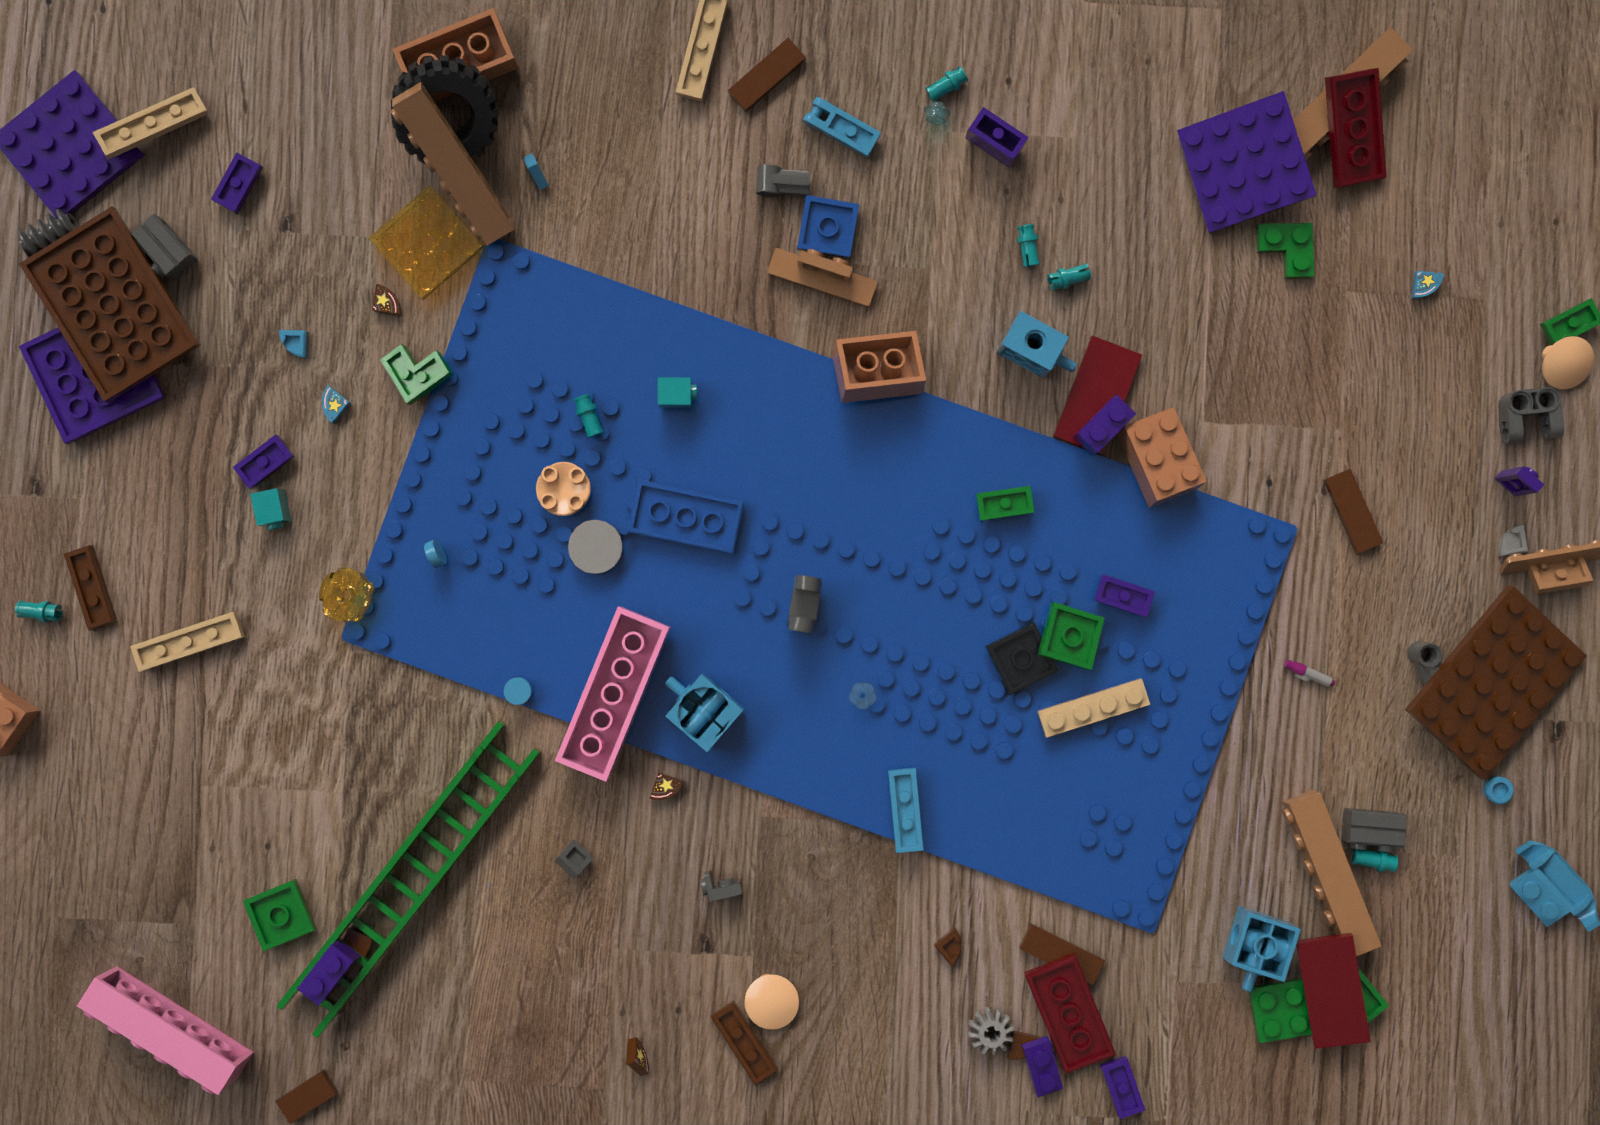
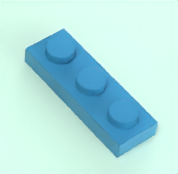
(905, 810)

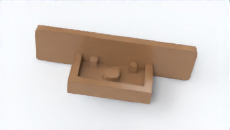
(822, 275)
(1555, 568)

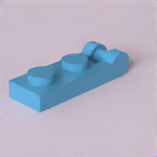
(842, 127)

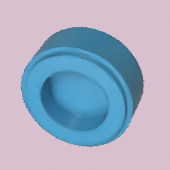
(435, 553)
(518, 690)
(1498, 789)

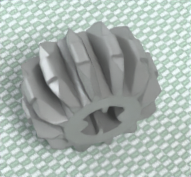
(980, 1027)

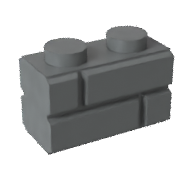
(164, 247)
(1373, 828)

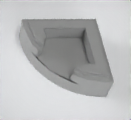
(1513, 541)

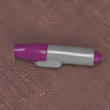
(1307, 674)

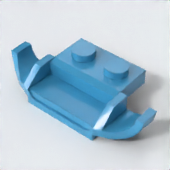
(1553, 887)

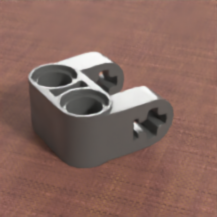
(1550, 416)
(804, 603)

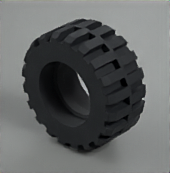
(463, 80)

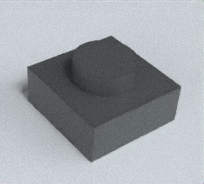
(574, 859)

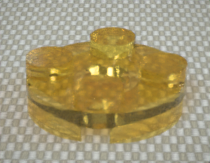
(359, 595)

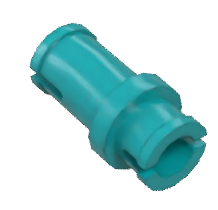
(946, 84)
(1027, 241)
(1067, 277)
(588, 415)
(42, 611)
(1378, 860)

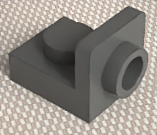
(725, 888)

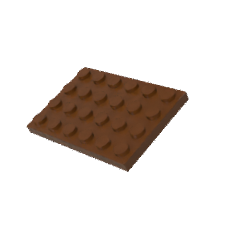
(109, 304)
(1496, 682)

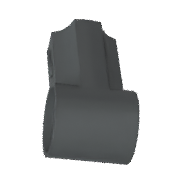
(775, 181)
(1429, 666)

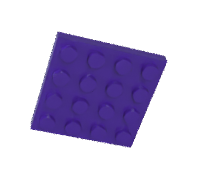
(57, 148)
(1246, 162)
(72, 395)

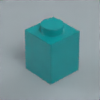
(676, 392)
(271, 508)

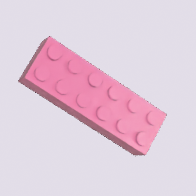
(613, 693)
(165, 1030)

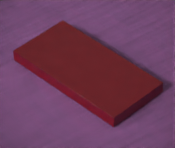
(1355, 127)
(1102, 374)
(1333, 991)
(1070, 1013)

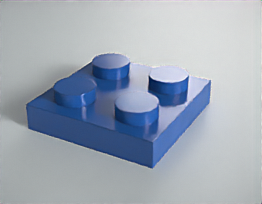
(828, 226)

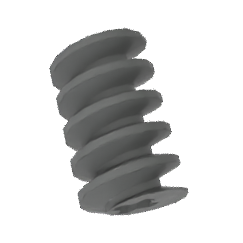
(46, 233)

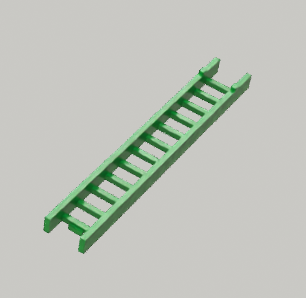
(402, 852)

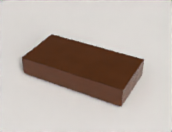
(306, 1096)

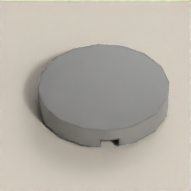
(595, 546)

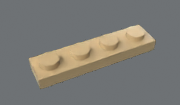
(701, 49)
(150, 123)
(187, 641)
(1093, 707)

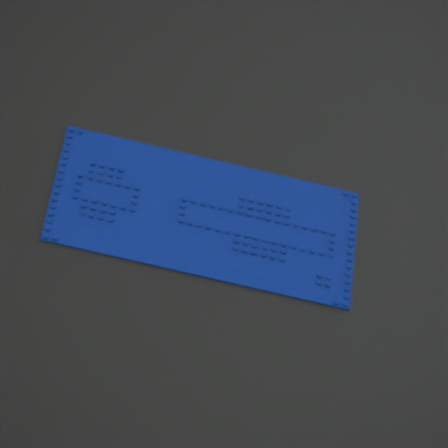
(909, 576)

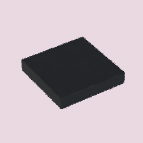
(1018, 659)

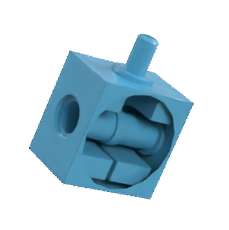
(1048, 344)
(702, 710)
(1260, 945)

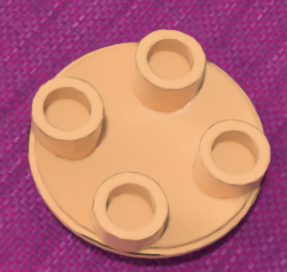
(1567, 362)
(563, 488)
(771, 1001)

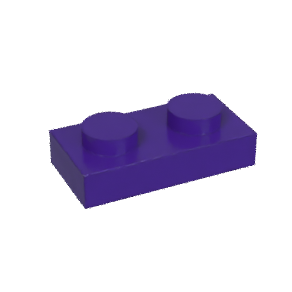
(237, 183)
(263, 461)
(1520, 481)
(1124, 595)
(1042, 1066)
(1122, 1087)

